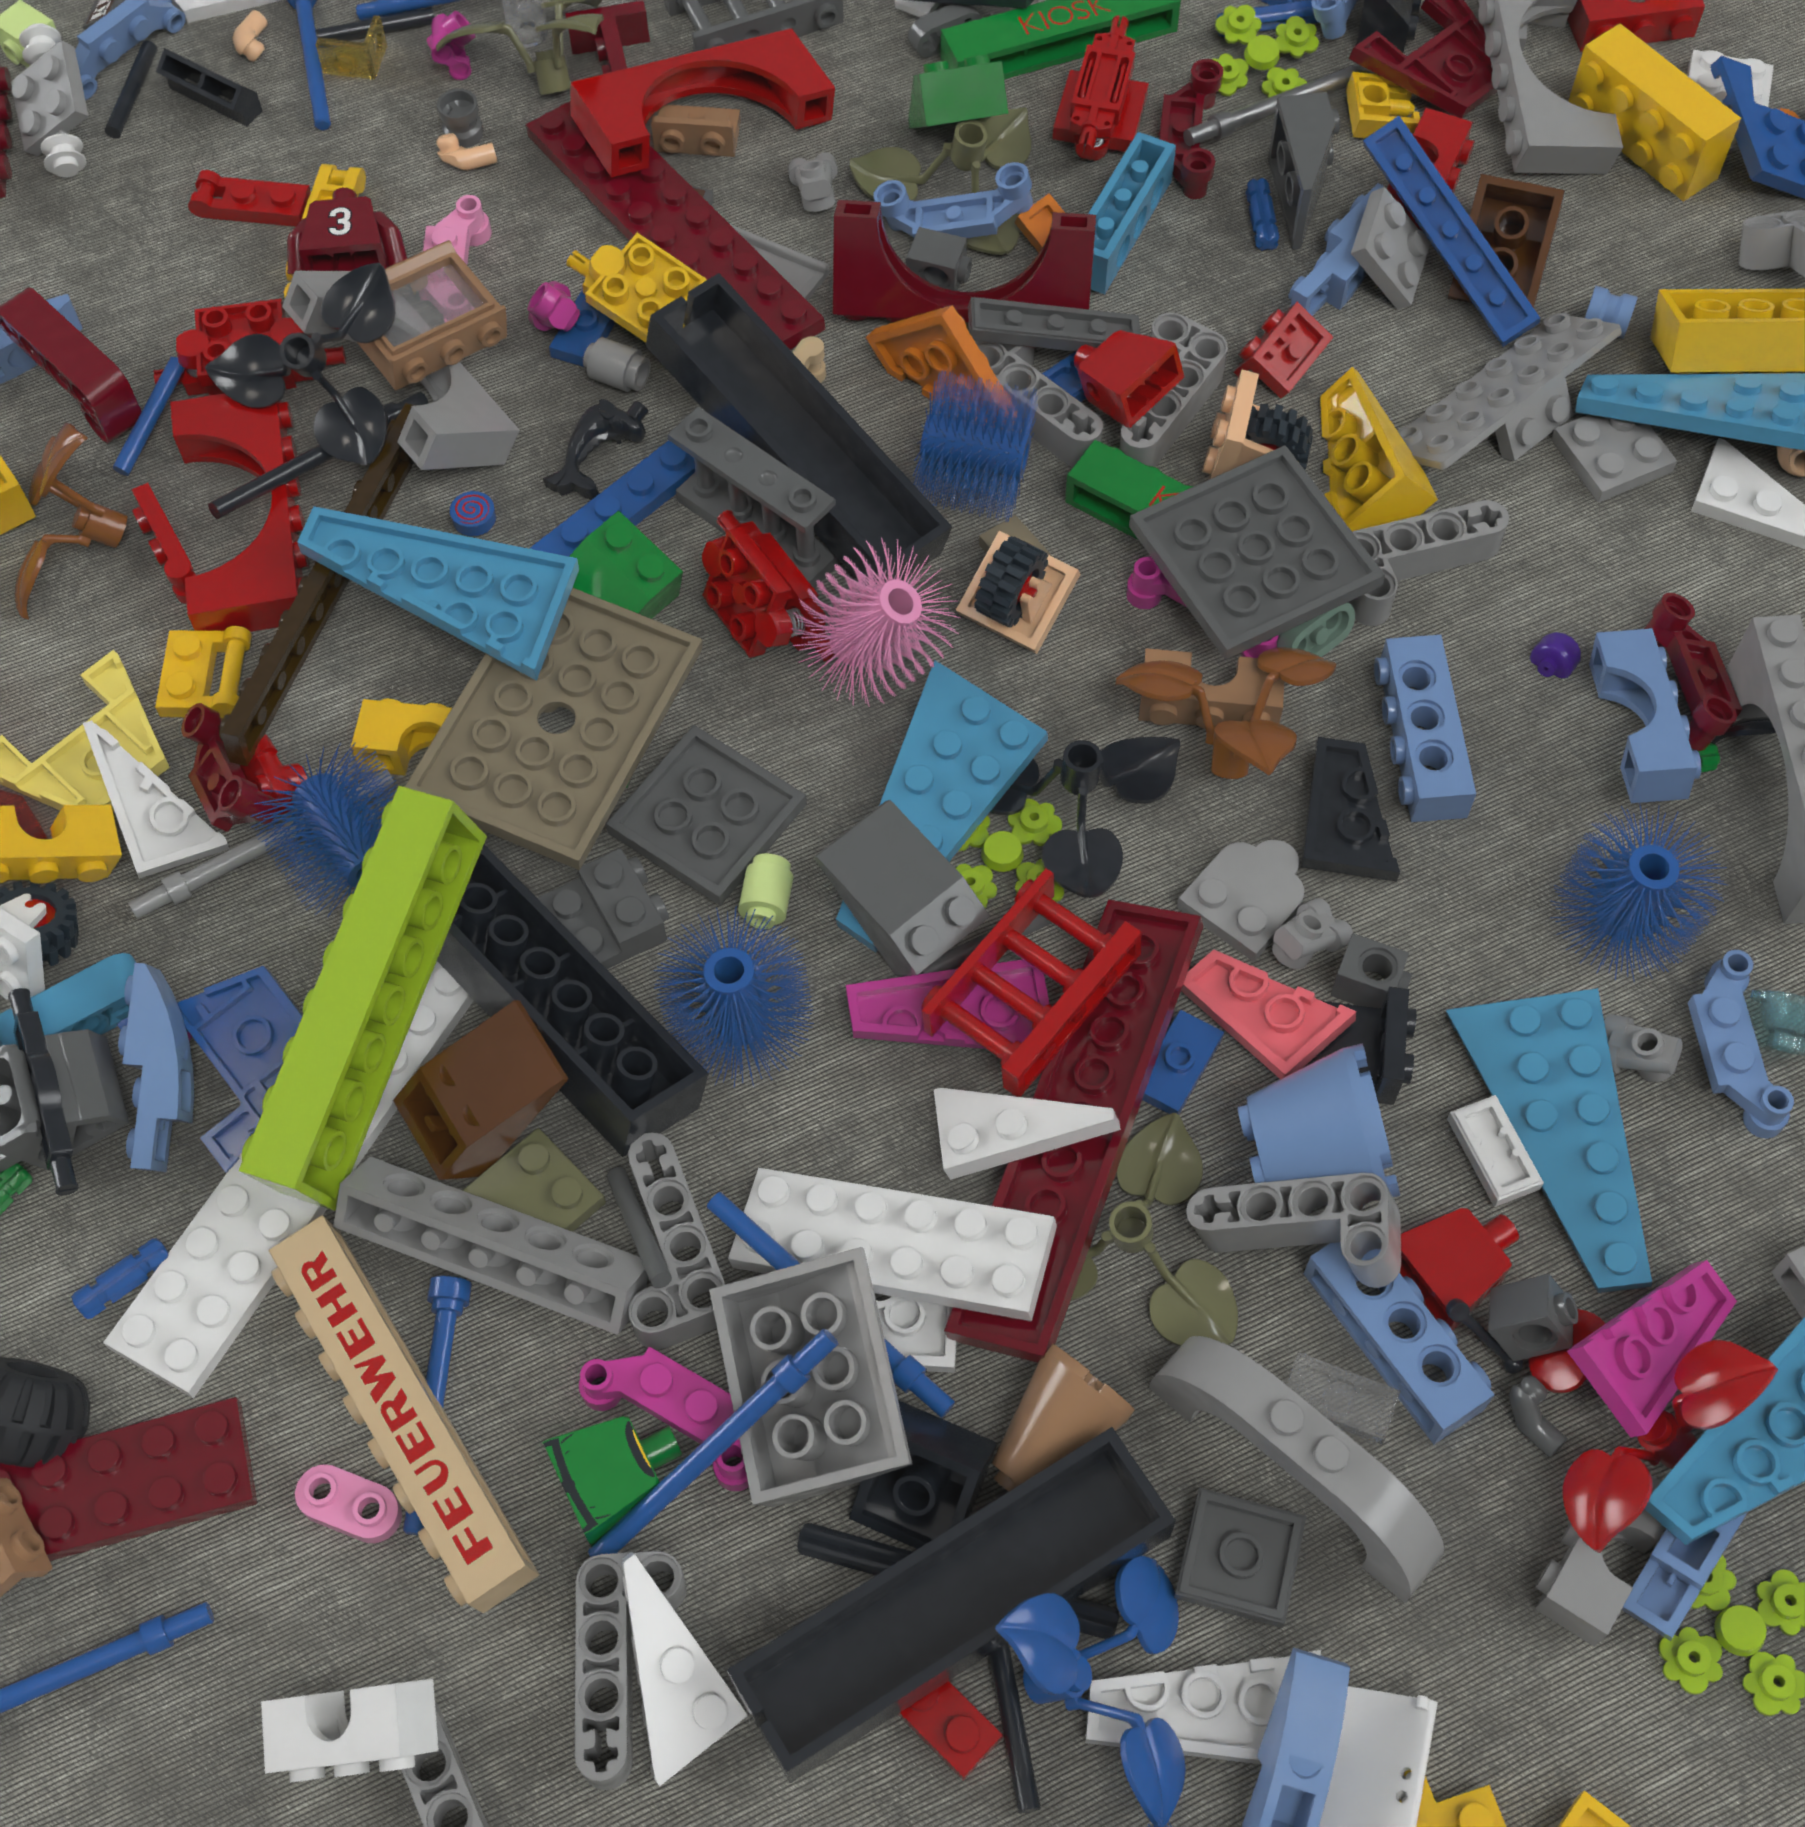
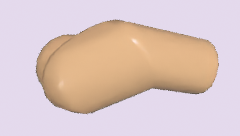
(246, 34)
(464, 158)

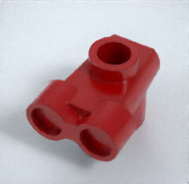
(266, 766)

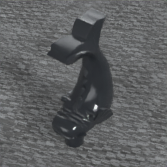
(595, 426)

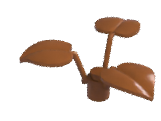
(91, 519)
(1235, 742)

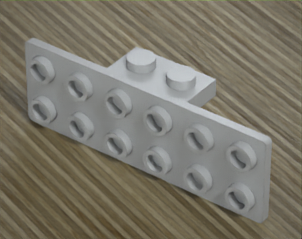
(1515, 395)

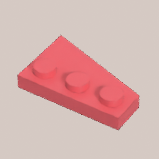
(1265, 1016)

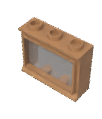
(438, 317)

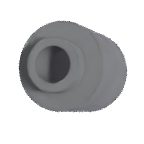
(616, 365)

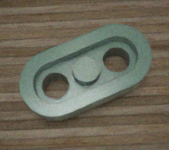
(1321, 632)

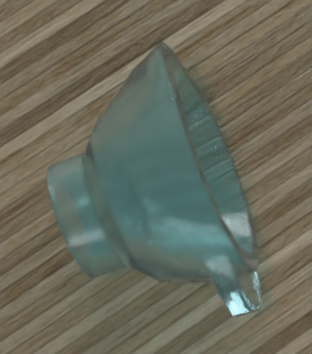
(1784, 1019)

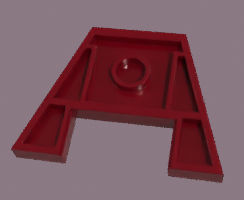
(1446, 69)

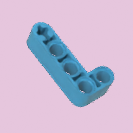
(81, 1002)

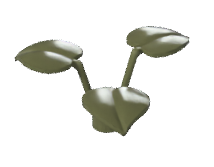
(551, 63)
(993, 139)
(1168, 1168)

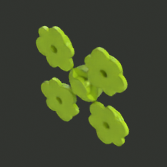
(1262, 50)
(1004, 850)
(1742, 1633)

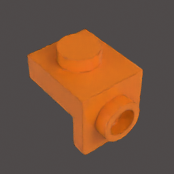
(1037, 221)

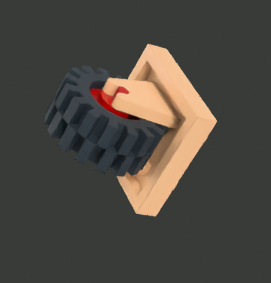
(1253, 430)
(1018, 591)

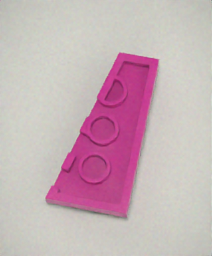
(893, 1007)
(1638, 1351)

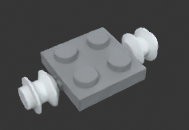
(50, 100)

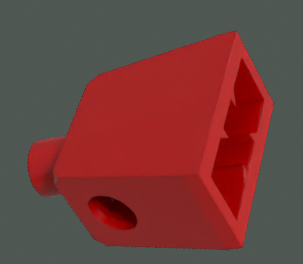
(1128, 374)
(1457, 1259)

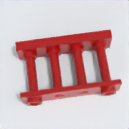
(1051, 1024)

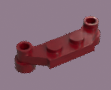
(1184, 110)
(1698, 670)
(219, 783)

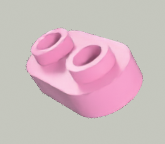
(345, 1502)

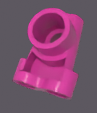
(453, 53)
(552, 307)

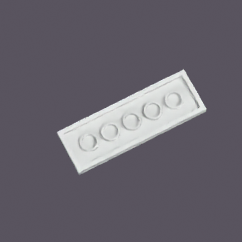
(912, 1241)

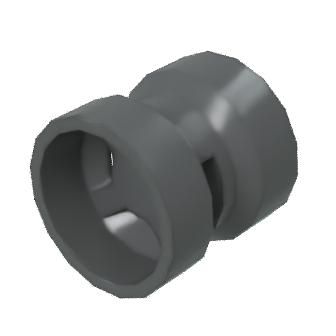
(459, 116)

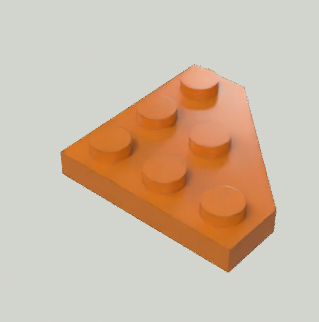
(934, 342)

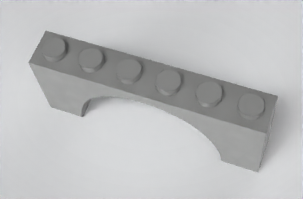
(1540, 126)
(452, 432)
(1771, 684)

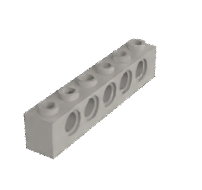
(490, 1244)

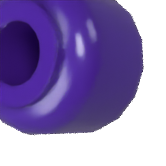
(1556, 655)

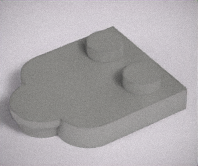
(1247, 894)

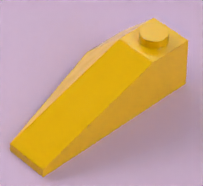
(1368, 461)

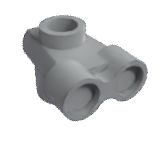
(814, 180)
(1308, 933)
(1641, 1049)

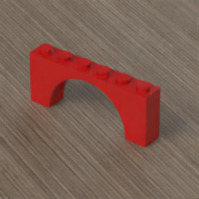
(764, 68)
(266, 575)

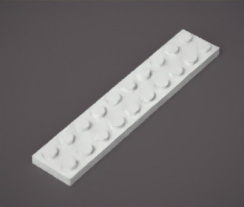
(222, 1259)

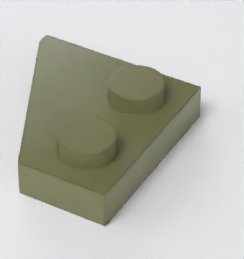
(540, 1183)

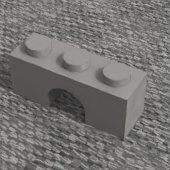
(1581, 1588)

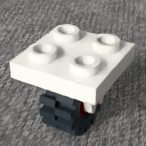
(34, 929)

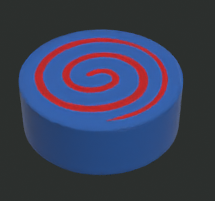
(473, 513)

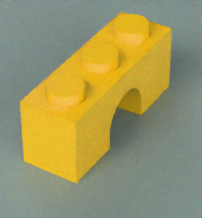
(395, 732)
(81, 846)

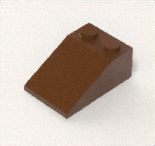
(1519, 227)

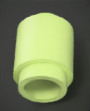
(767, 890)

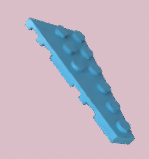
(1725, 405)
(472, 588)
(954, 765)
(1560, 1093)
(1742, 1460)

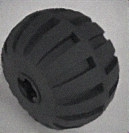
(39, 1411)

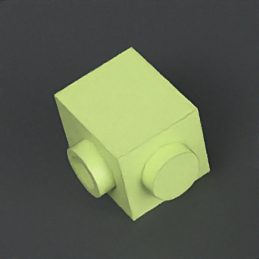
(12, 23)

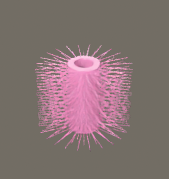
(875, 623)

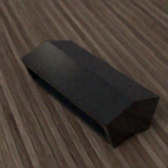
(177, 68)

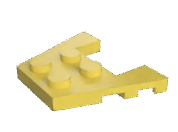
(69, 769)

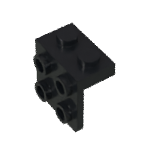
(1384, 1042)

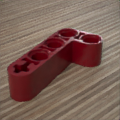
(72, 362)

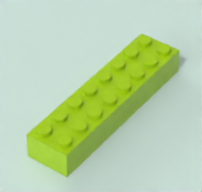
(364, 999)

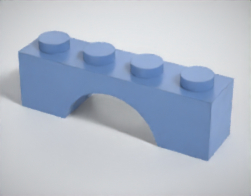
(1659, 757)

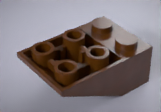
(480, 1093)

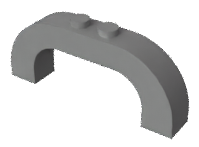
(1380, 1510)

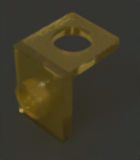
(354, 58)

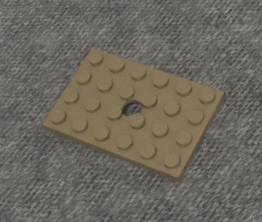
(559, 788)

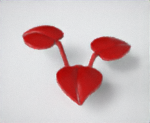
(1609, 1491)

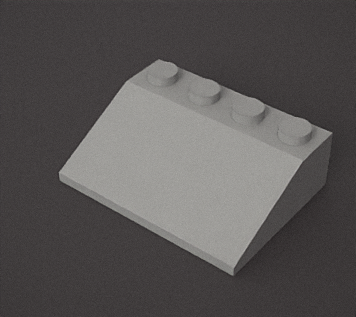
(848, 1414)

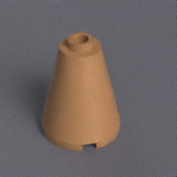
(1055, 1417)

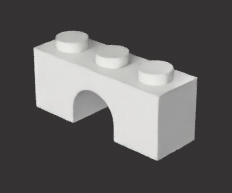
(384, 1725)

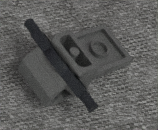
(55, 1095)

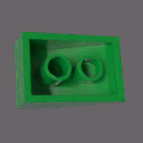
(957, 93)
(626, 568)

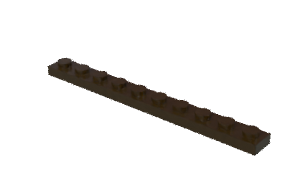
(309, 612)

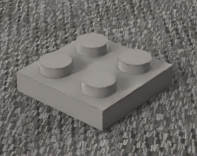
(1390, 248)
(1613, 454)

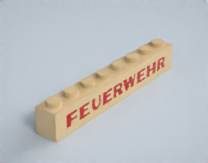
(403, 1416)

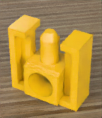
(1376, 102)

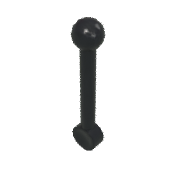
(1460, 1312)

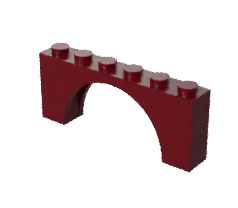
(877, 283)

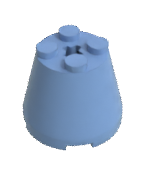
(1319, 1123)

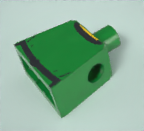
(608, 1470)

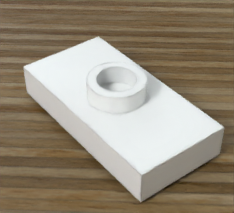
(1495, 1151)

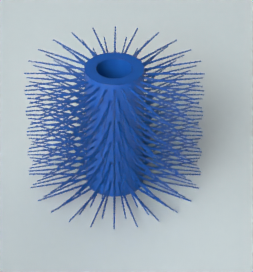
(975, 446)
(334, 823)
(1636, 895)
(735, 996)

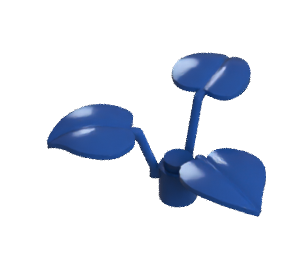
(1045, 1639)

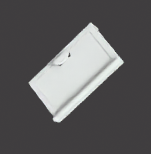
(1377, 1744)

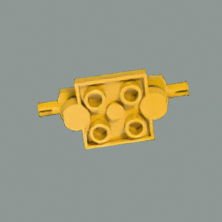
(633, 282)

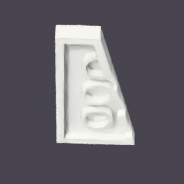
(1210, 1708)

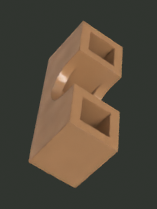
(1226, 702)

